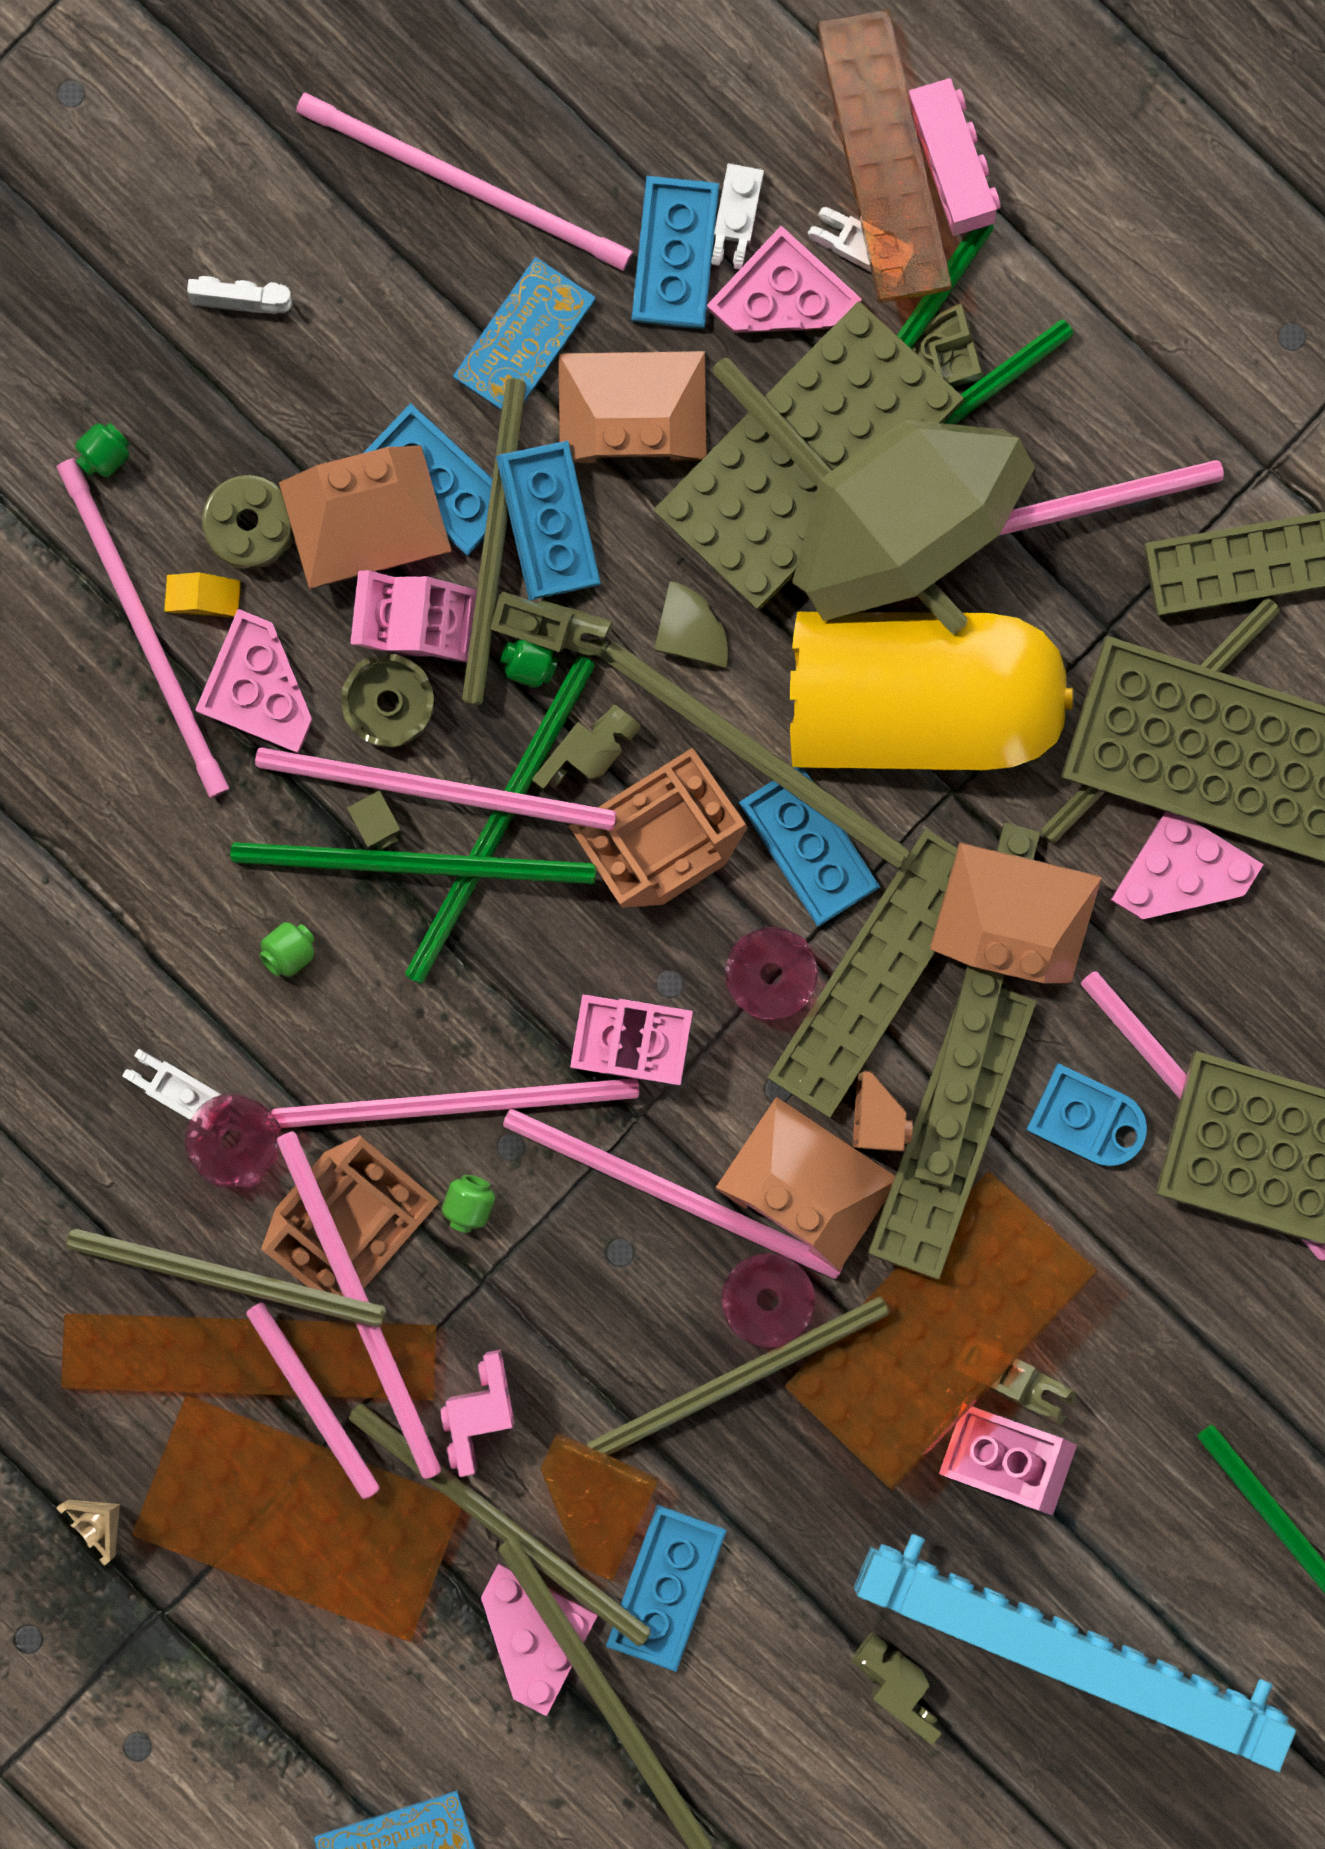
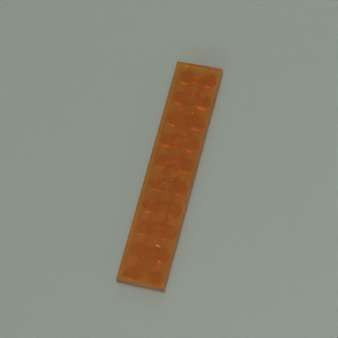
(232, 1357)

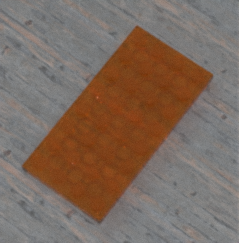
(945, 1340)
(294, 1520)

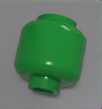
(102, 450)
(528, 663)

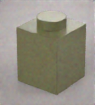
(375, 821)

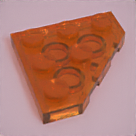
(596, 1502)

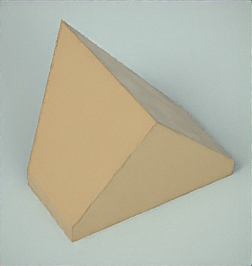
(96, 1524)

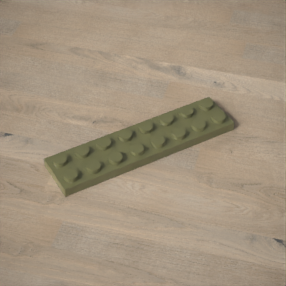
(1237, 564)
(868, 981)
(923, 1216)

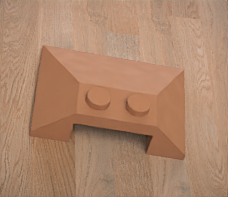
(633, 405)
(364, 514)
(665, 835)
(1014, 915)
(807, 1183)
(370, 1204)

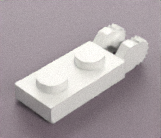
(737, 211)
(850, 241)
(239, 296)
(171, 1086)

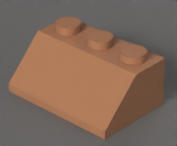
(878, 1117)

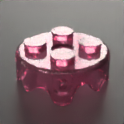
(776, 947)
(251, 1156)
(772, 1326)

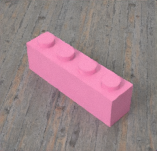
(953, 157)

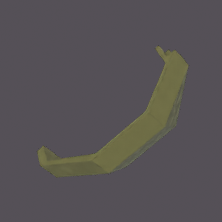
(907, 513)

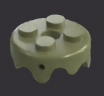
(240, 547)
(380, 675)

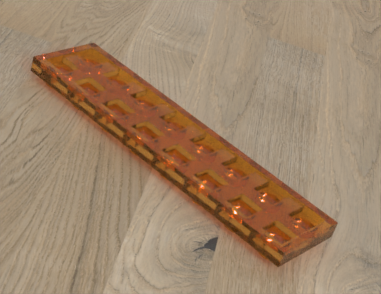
(883, 156)

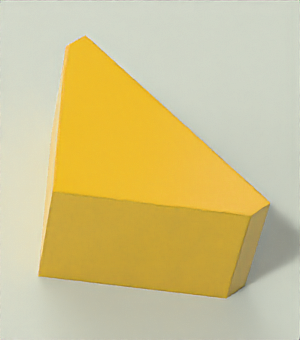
(202, 594)

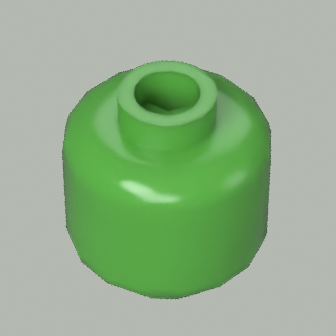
(287, 949)
(468, 1203)

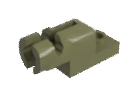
(550, 625)
(588, 751)
(1024, 1387)
(898, 1687)

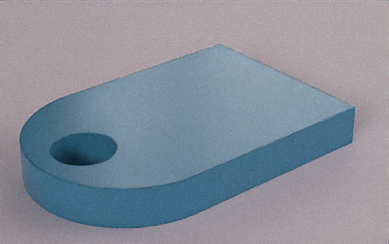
(1085, 1118)

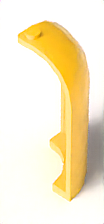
(918, 697)

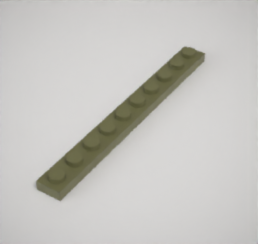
(965, 1049)

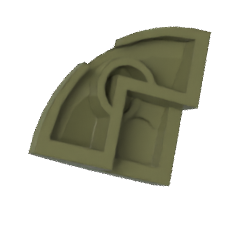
(951, 348)
(691, 628)

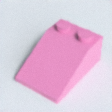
(1008, 1459)

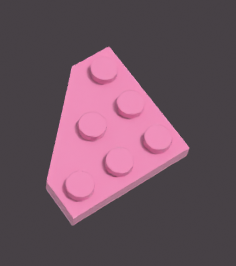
(782, 291)
(256, 686)
(1183, 870)
(525, 1645)

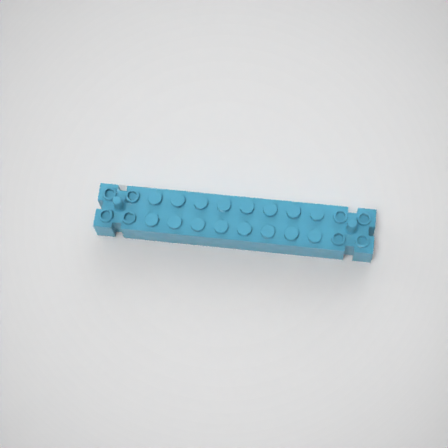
(1076, 1659)

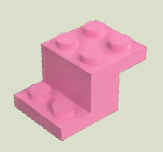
(413, 616)
(631, 1039)
(478, 1413)

